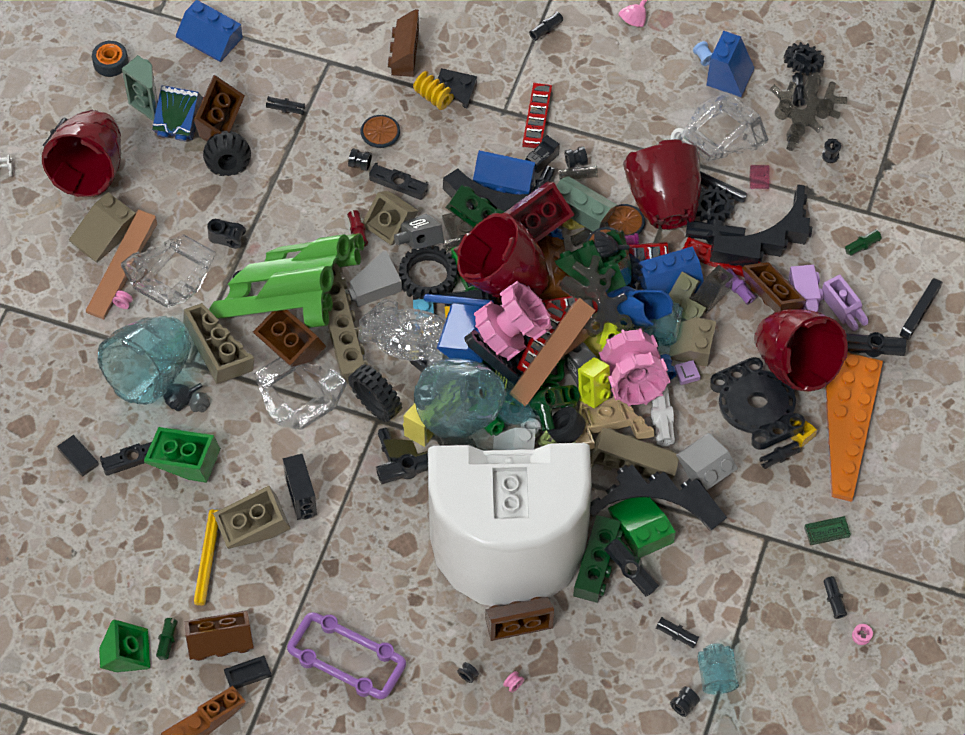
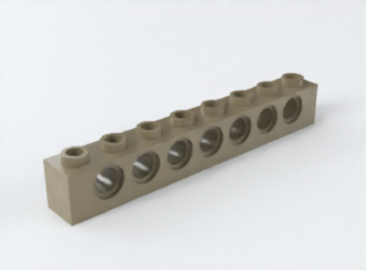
(347, 334)

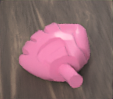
(634, 14)

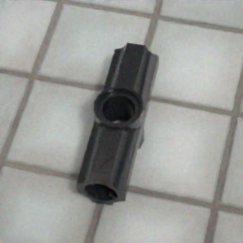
(706, 230)
(886, 345)
(396, 470)
(622, 556)

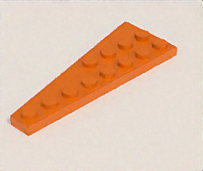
(849, 412)

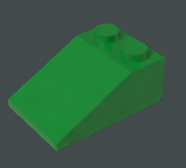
(183, 453)
(643, 525)

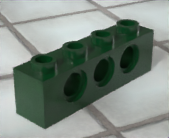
(458, 206)
(588, 588)

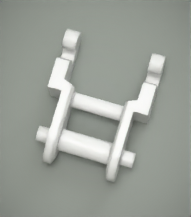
(9, 165)

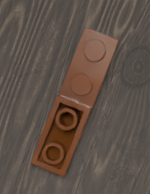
(209, 714)

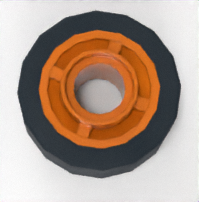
(109, 58)

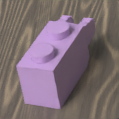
(806, 282)
(844, 302)

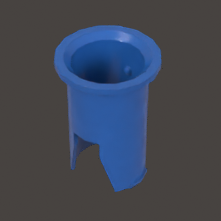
(644, 305)

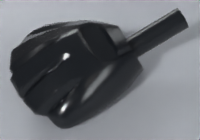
(606, 245)
(179, 395)

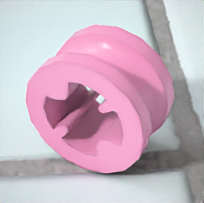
(122, 299)
(857, 639)
(513, 681)

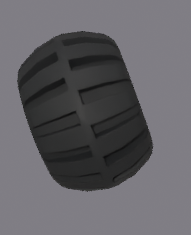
(226, 153)

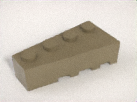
(218, 349)
(617, 450)

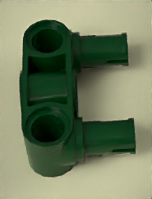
(552, 398)

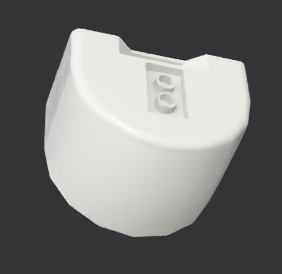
(509, 519)

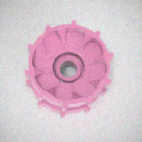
(519, 316)
(635, 367)

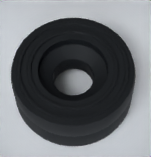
(568, 425)

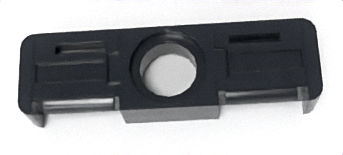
(386, 178)
(119, 461)

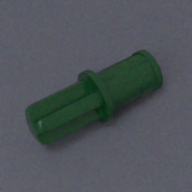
(863, 242)
(166, 639)

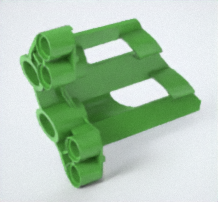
(292, 281)

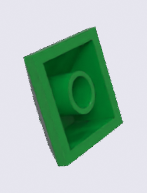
(124, 648)

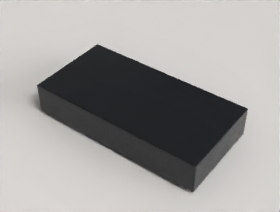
(77, 455)
(248, 672)

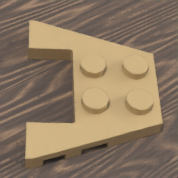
(611, 415)

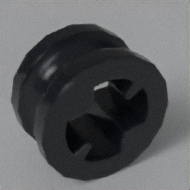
(468, 672)

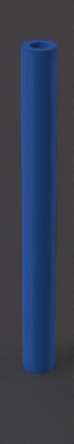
(455, 300)

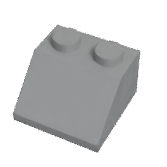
(707, 461)

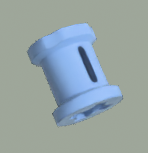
(703, 52)

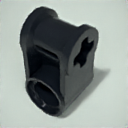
(226, 233)

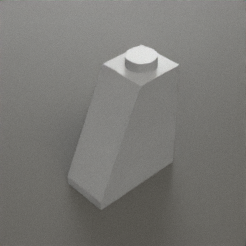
(375, 281)

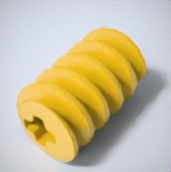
(433, 90)

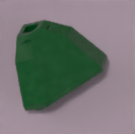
(619, 262)

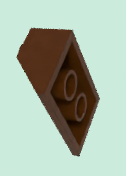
(404, 45)
(217, 108)
(772, 287)
(289, 338)
(519, 618)
(218, 635)

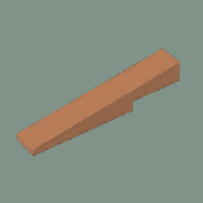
(114, 277)
(552, 351)

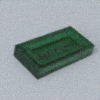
(827, 530)

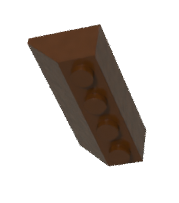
(551, 249)

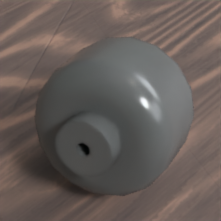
(199, 402)

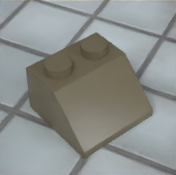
(387, 214)
(694, 341)

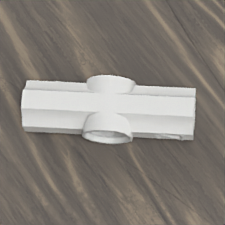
(663, 419)

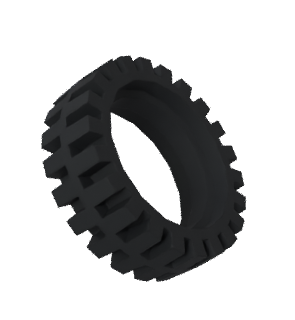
(430, 255)
(375, 393)

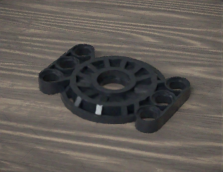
(763, 420)

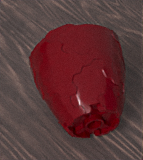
(83, 154)
(665, 182)
(500, 254)
(802, 347)

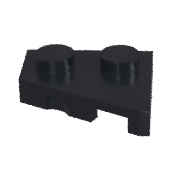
(461, 85)

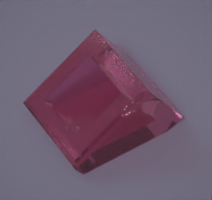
(759, 177)

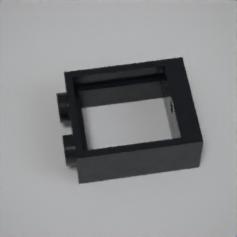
(300, 486)

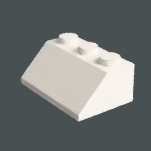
(515, 439)

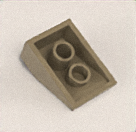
(102, 227)
(252, 519)

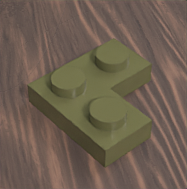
(682, 293)

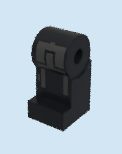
(544, 153)

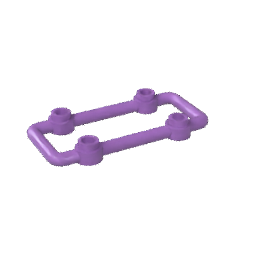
(363, 685)

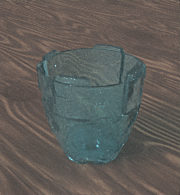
(144, 358)
(450, 397)

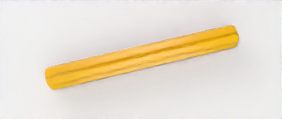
(206, 559)

